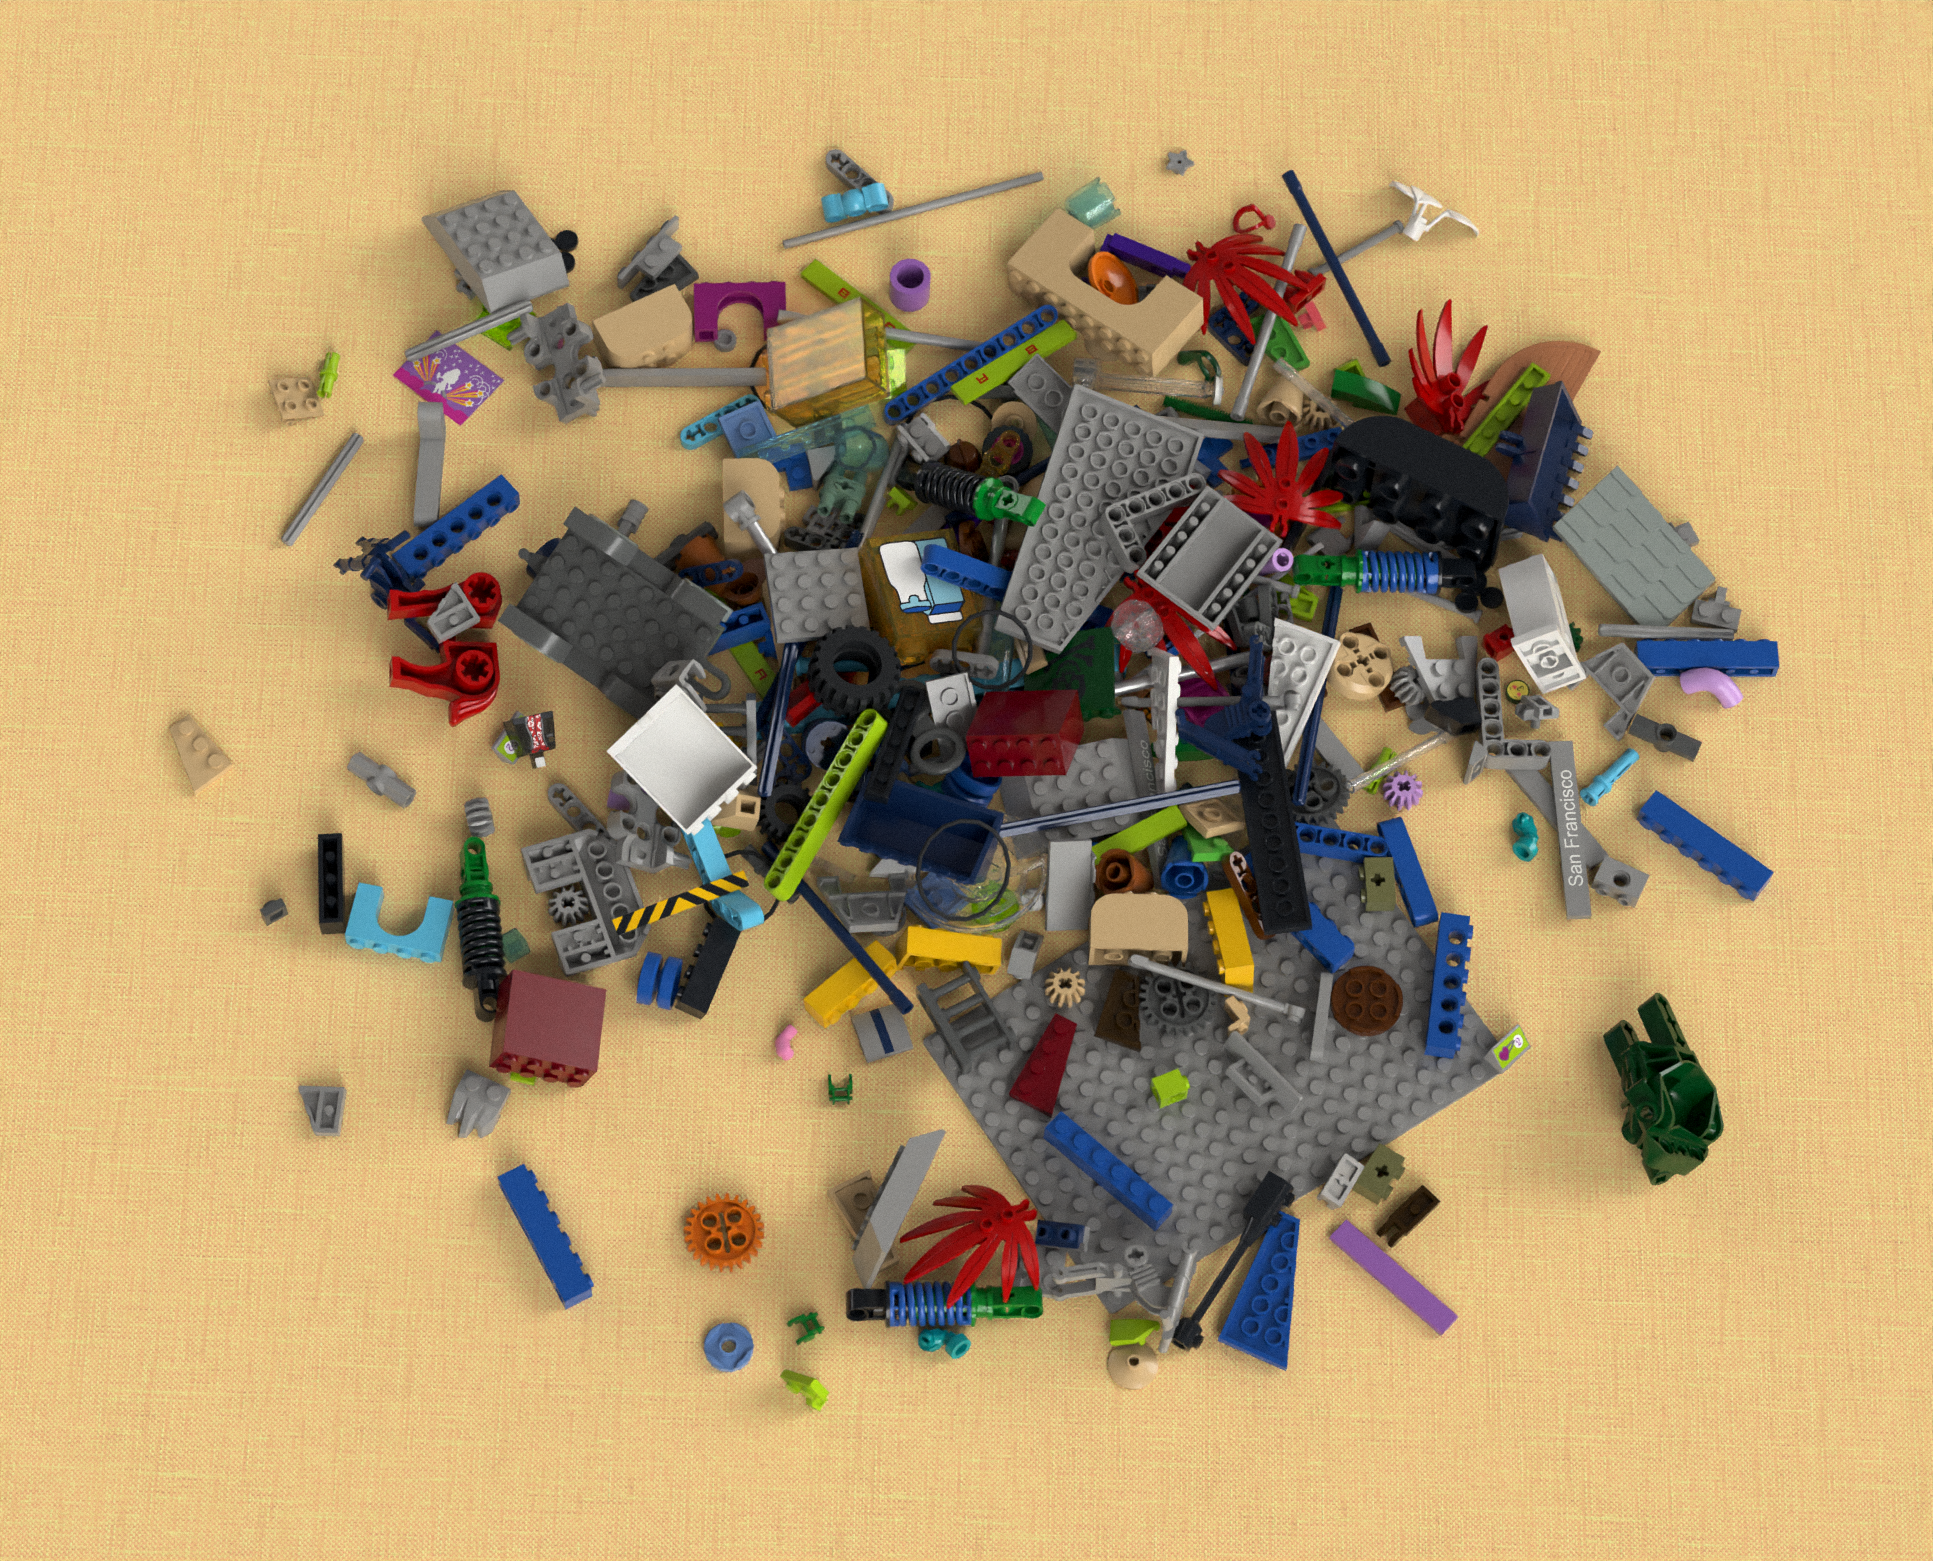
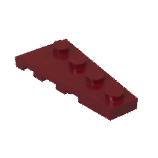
(1043, 1073)

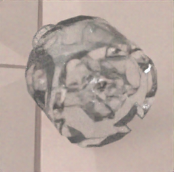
(1137, 626)

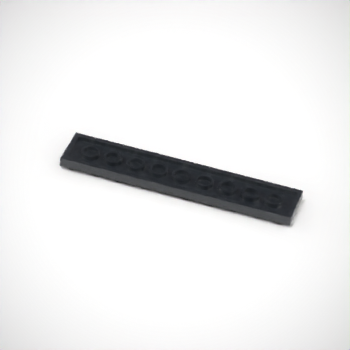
(1273, 837)

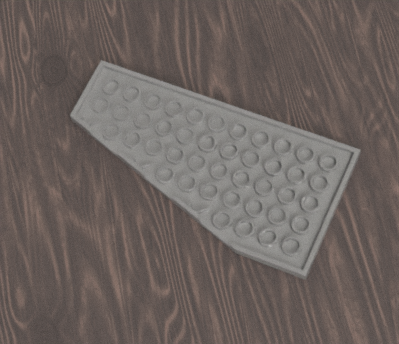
(1098, 459)

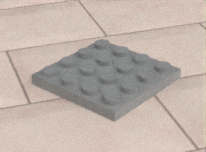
(814, 593)

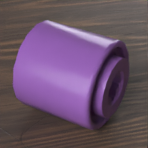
(909, 285)

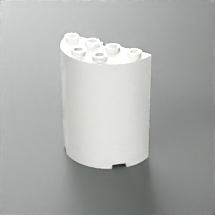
(683, 760)

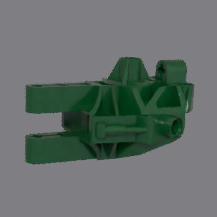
(1668, 1093)

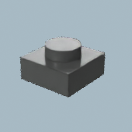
(273, 911)

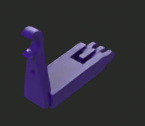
(1143, 257)

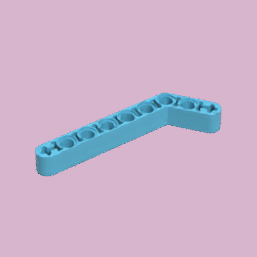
(712, 865)

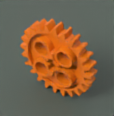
(746, 1228)

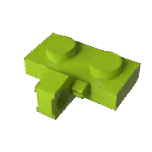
(808, 1386)

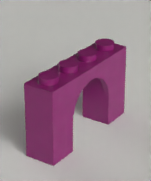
(715, 297)

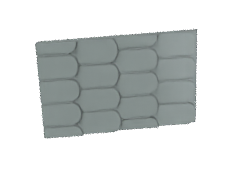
(1634, 552)

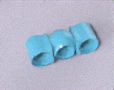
(854, 202)

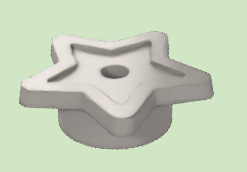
(1179, 168)

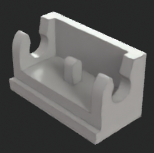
(1340, 1181)

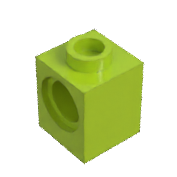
(1169, 1088)

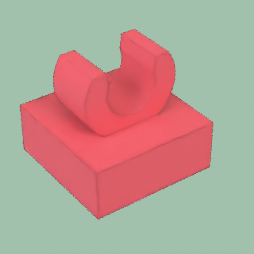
(1312, 317)

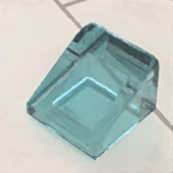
(514, 945)

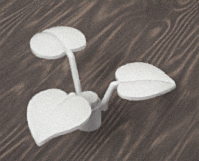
(1417, 222)

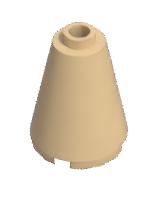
(1281, 405)

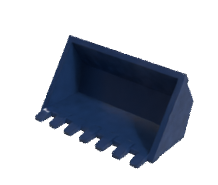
(1542, 461)
(910, 817)

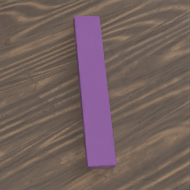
(1393, 1277)

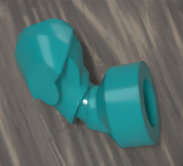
(1525, 846)
(934, 1339)

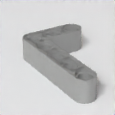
(430, 463)
(1144, 510)
(1493, 723)

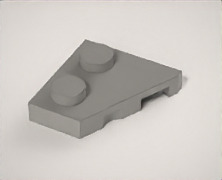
(452, 615)
(324, 1108)

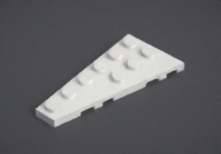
(1298, 667)
(1163, 707)

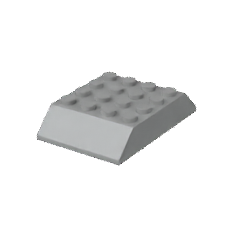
(499, 249)
(1209, 558)
(1097, 776)
(893, 1204)

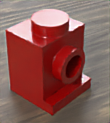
(1495, 646)

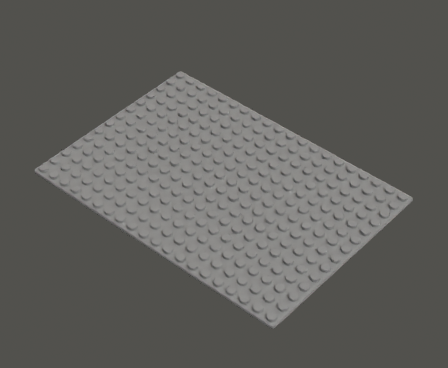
(1217, 1142)

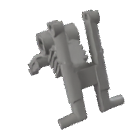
(1135, 1277)

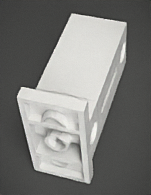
(1540, 623)

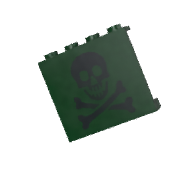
(1082, 666)

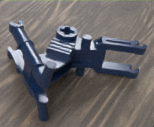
(386, 576)
(1234, 721)

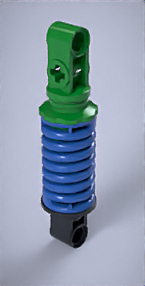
(1370, 570)
(930, 1303)

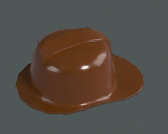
(963, 456)
(748, 588)

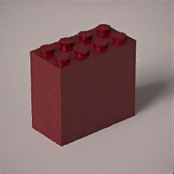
(1025, 733)
(547, 1028)

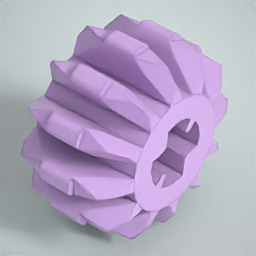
(1408, 785)

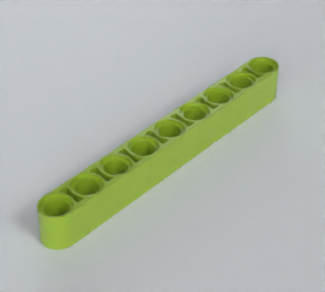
(825, 805)

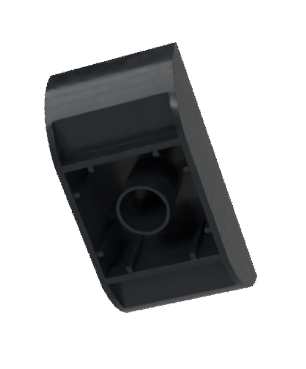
(1423, 484)

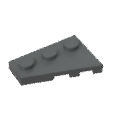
(677, 272)

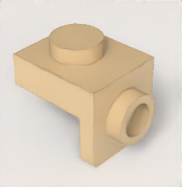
(1238, 1013)

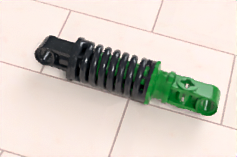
(968, 492)
(479, 930)

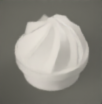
(1038, 905)

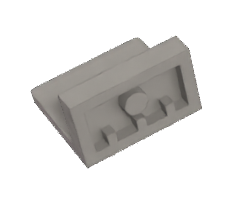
(920, 441)

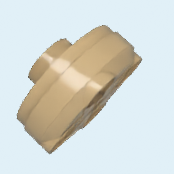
(1358, 667)

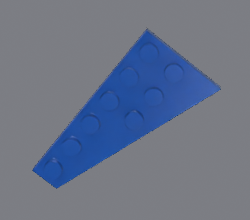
(1263, 1307)

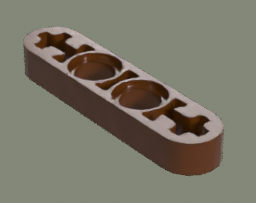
(1244, 897)

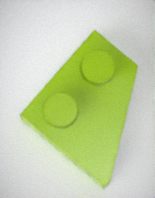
(1304, 605)

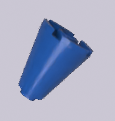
(1181, 875)

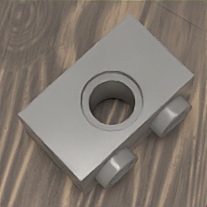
(1614, 870)

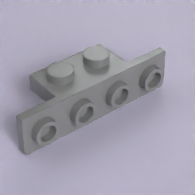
(656, 255)
(1257, 1076)

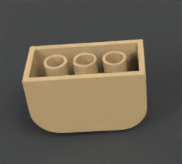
(645, 332)
(761, 483)
(1137, 925)

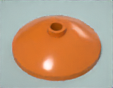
(1112, 278)

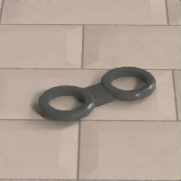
(926, 731)

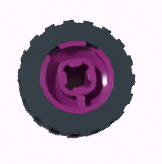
(1021, 459)

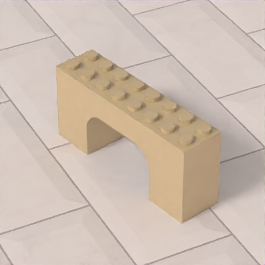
(1138, 333)

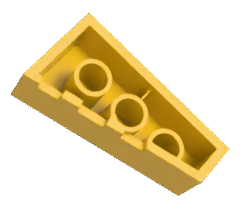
(1229, 939)
(947, 950)

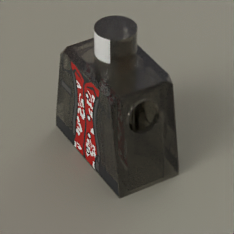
(532, 736)

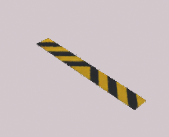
(680, 902)

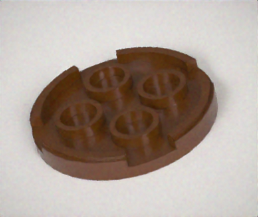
(972, 541)
(1366, 1001)

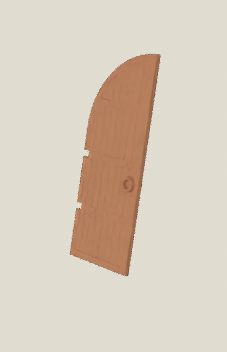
(1561, 359)

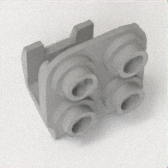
(664, 682)

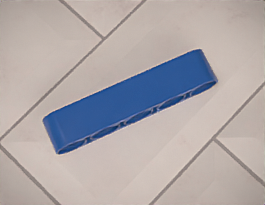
(1340, 839)
(1408, 873)

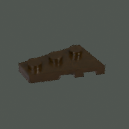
(1120, 1013)

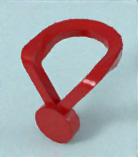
(1268, 220)

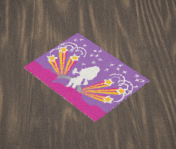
(450, 378)

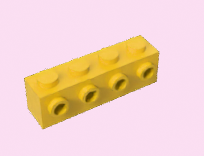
(847, 986)

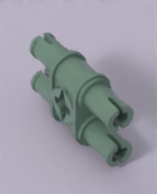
(842, 493)

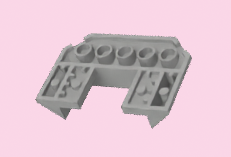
(606, 885)

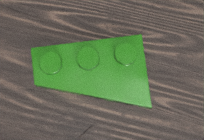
(1282, 343)
(1205, 849)

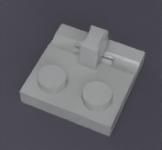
(1049, 1262)

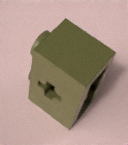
(1381, 896)
(1382, 1161)

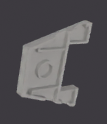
(1444, 677)
(1623, 680)
(866, 909)

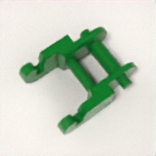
(849, 1089)
(803, 1319)

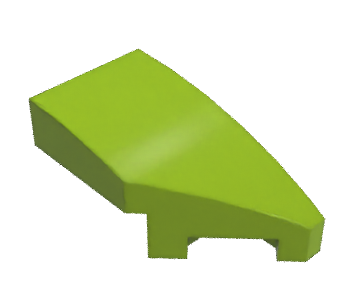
(1131, 1331)

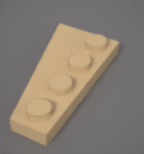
(852, 1202)

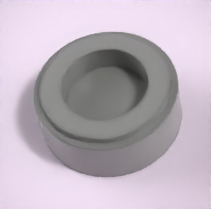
(726, 340)

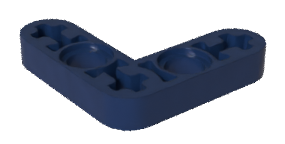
(1230, 329)
(700, 578)
(789, 770)

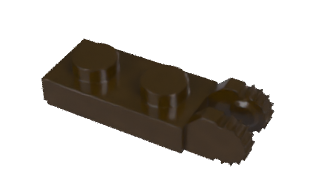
(1409, 1214)

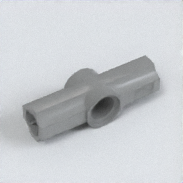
(381, 780)

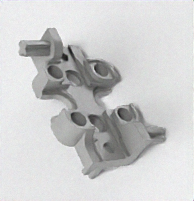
(544, 351)
(656, 849)

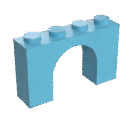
(424, 943)

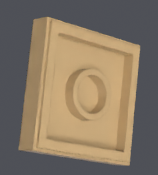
(1211, 817)

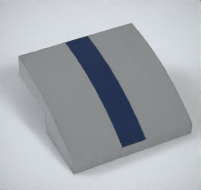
(881, 1033)

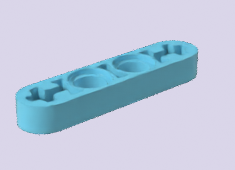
(692, 429)

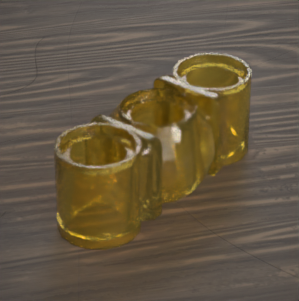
(1002, 452)

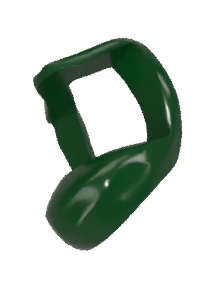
(1188, 357)

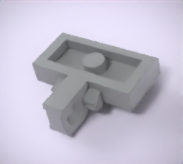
(1716, 612)

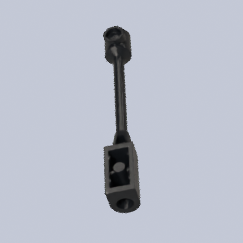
(1260, 1213)

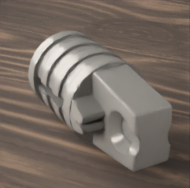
(632, 517)

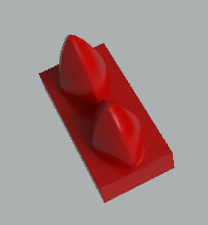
(1298, 298)

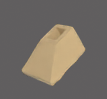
(741, 811)

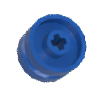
(964, 786)
(658, 980)

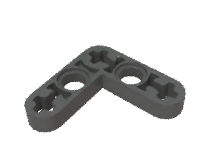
(800, 538)
(1268, 612)

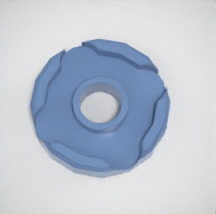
(728, 1361)

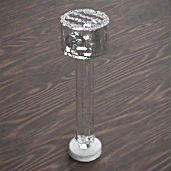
(1089, 374)

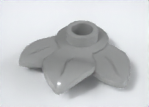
(1419, 724)

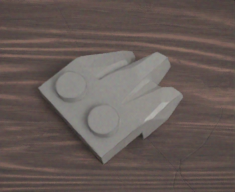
(477, 1104)

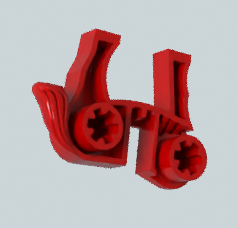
(468, 669)

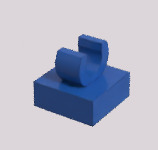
(768, 646)

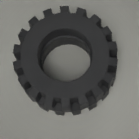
(768, 819)

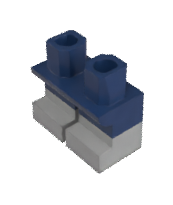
(1062, 1235)

